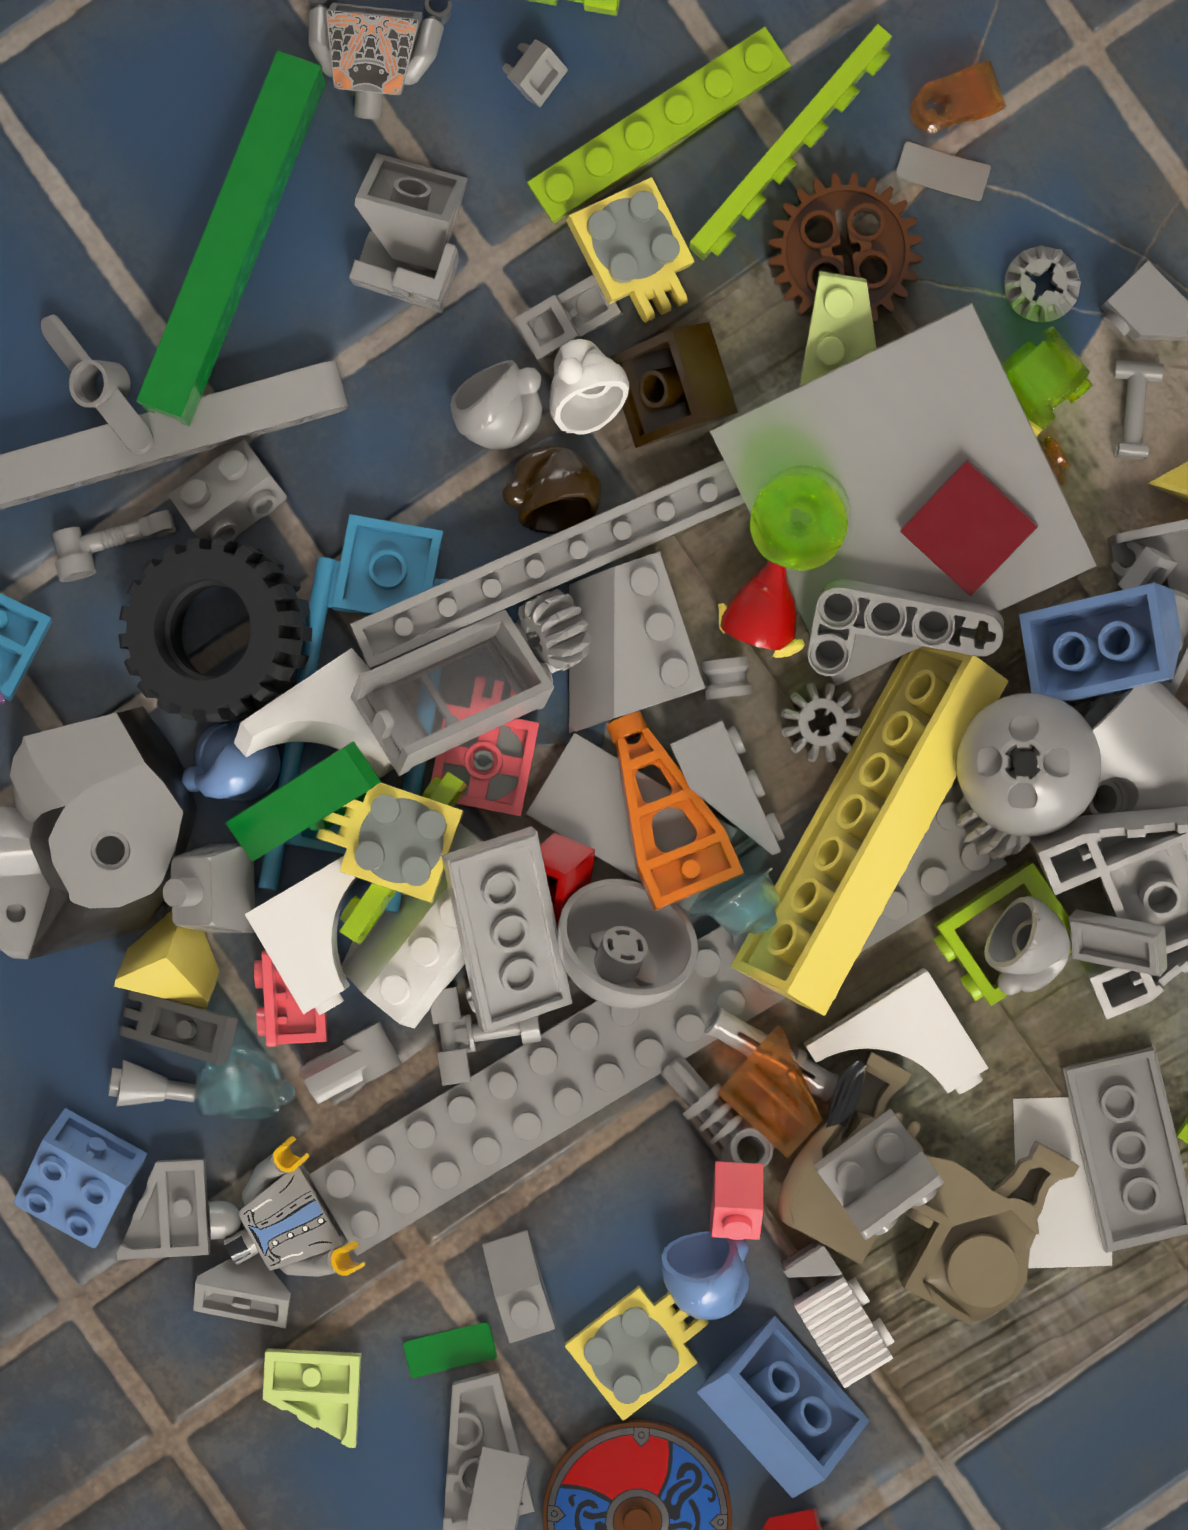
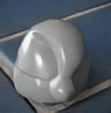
(498, 405)
(1027, 946)

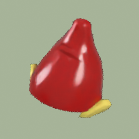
(764, 613)

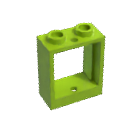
(951, 945)

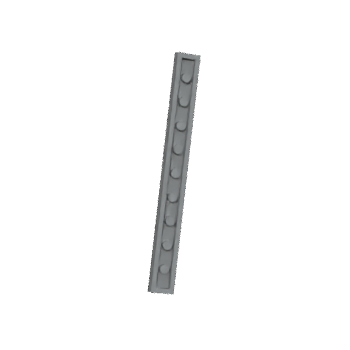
(546, 564)

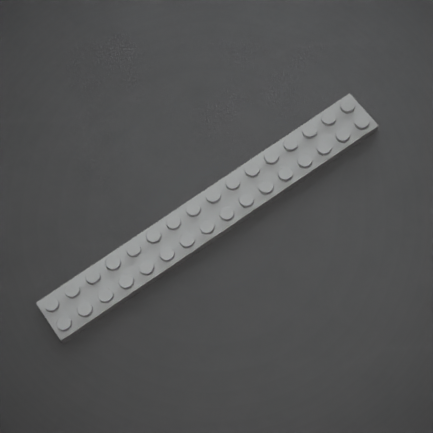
(589, 1064)

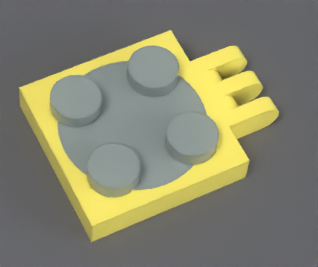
(634, 248)
(395, 839)
(635, 1349)

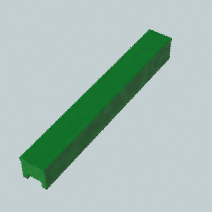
(233, 238)

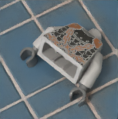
(374, 48)

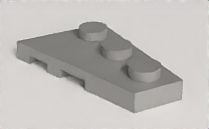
(477, 1420)

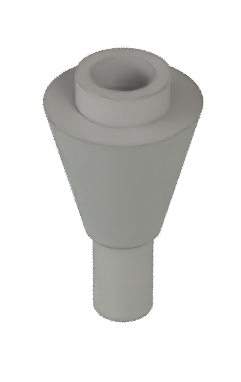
(139, 1086)

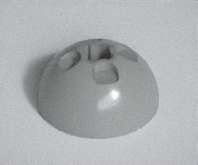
(1062, 764)
(622, 947)

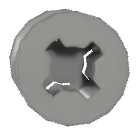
(727, 678)

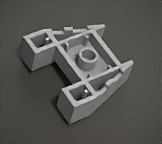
(1145, 879)

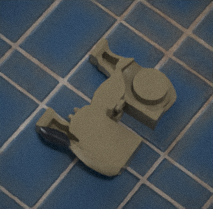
(975, 1237)

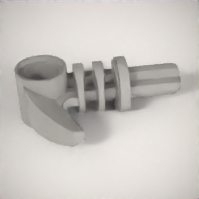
(714, 1114)

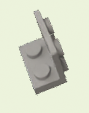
(879, 1175)

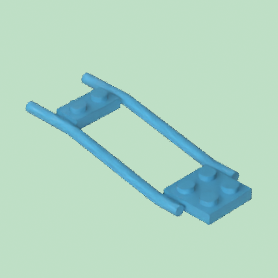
(377, 569)

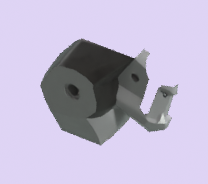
(89, 833)

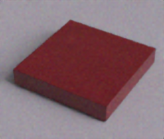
(969, 528)

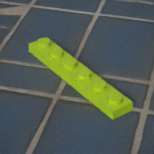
(659, 125)
(805, 129)

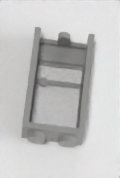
(452, 691)

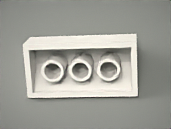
(411, 952)

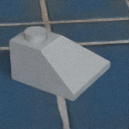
(411, 209)

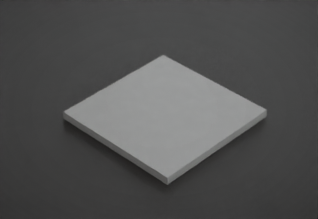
(892, 437)

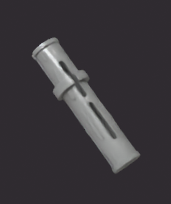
(726, 1028)

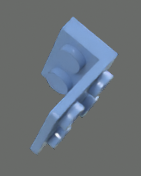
(79, 1177)

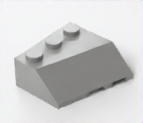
(636, 644)

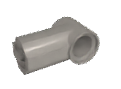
(357, 1060)

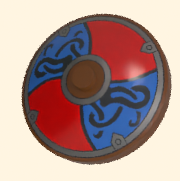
(637, 1479)

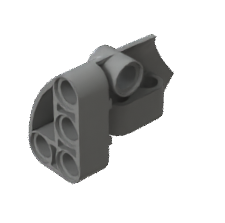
(1141, 748)

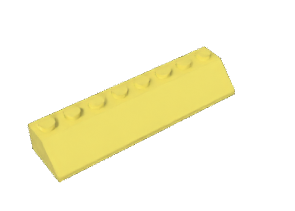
(869, 825)

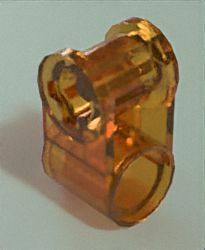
(965, 97)

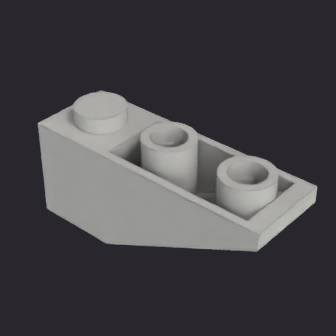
(717, 775)

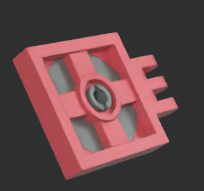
(493, 766)

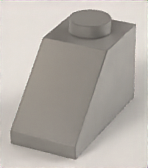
(1147, 308)
(519, 1286)

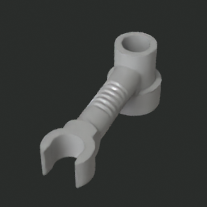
(76, 550)

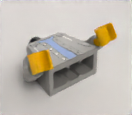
(289, 1221)

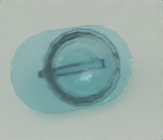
(742, 904)

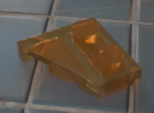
(774, 1094)

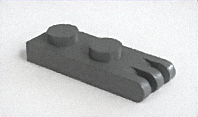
(180, 1028)

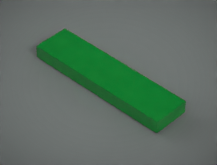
(303, 801)

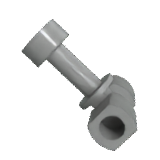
(461, 1034)

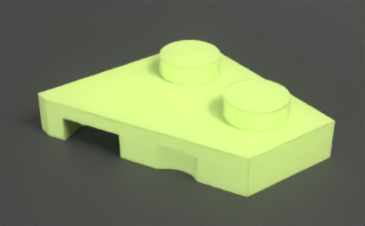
(316, 1388)

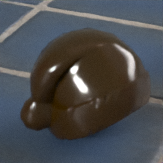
(553, 489)

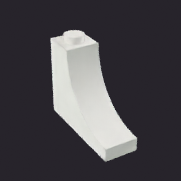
(316, 712)
(301, 936)
(913, 1023)

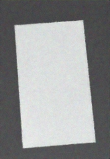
(1068, 1219)

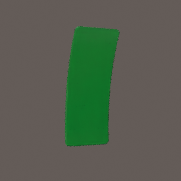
(449, 1350)

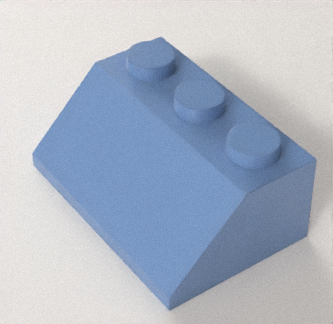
(1102, 643)
(784, 1407)

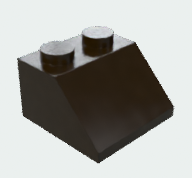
(674, 384)

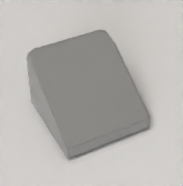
(811, 1262)

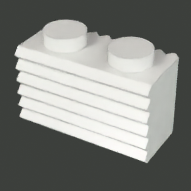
(844, 1329)

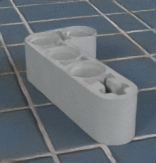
(906, 629)

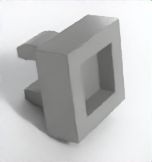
(536, 72)
(1149, 567)

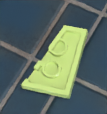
(839, 325)

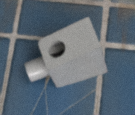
(212, 889)

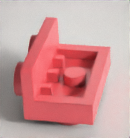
(281, 1016)

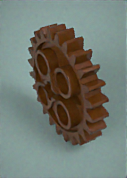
(888, 245)

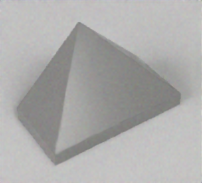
(243, 1293)

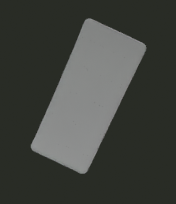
(942, 171)

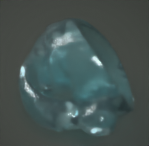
(243, 1087)

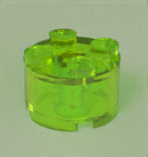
(1046, 376)
(791, 543)

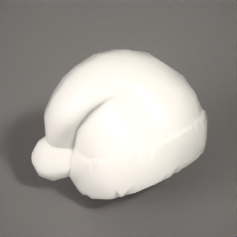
(585, 388)

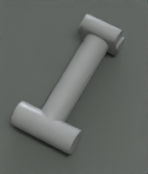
(1137, 375)

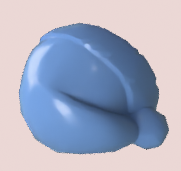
(225, 771)
(706, 1274)

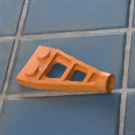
(686, 869)

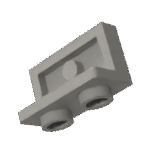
(228, 494)

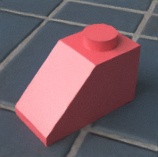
(737, 1201)

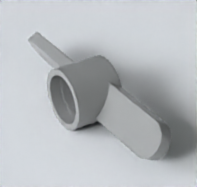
(82, 386)

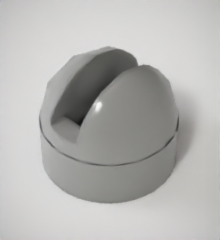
(223, 1219)

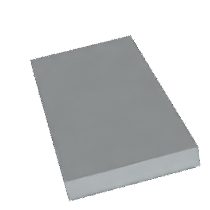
(588, 806)
(507, 929)
(1128, 1148)

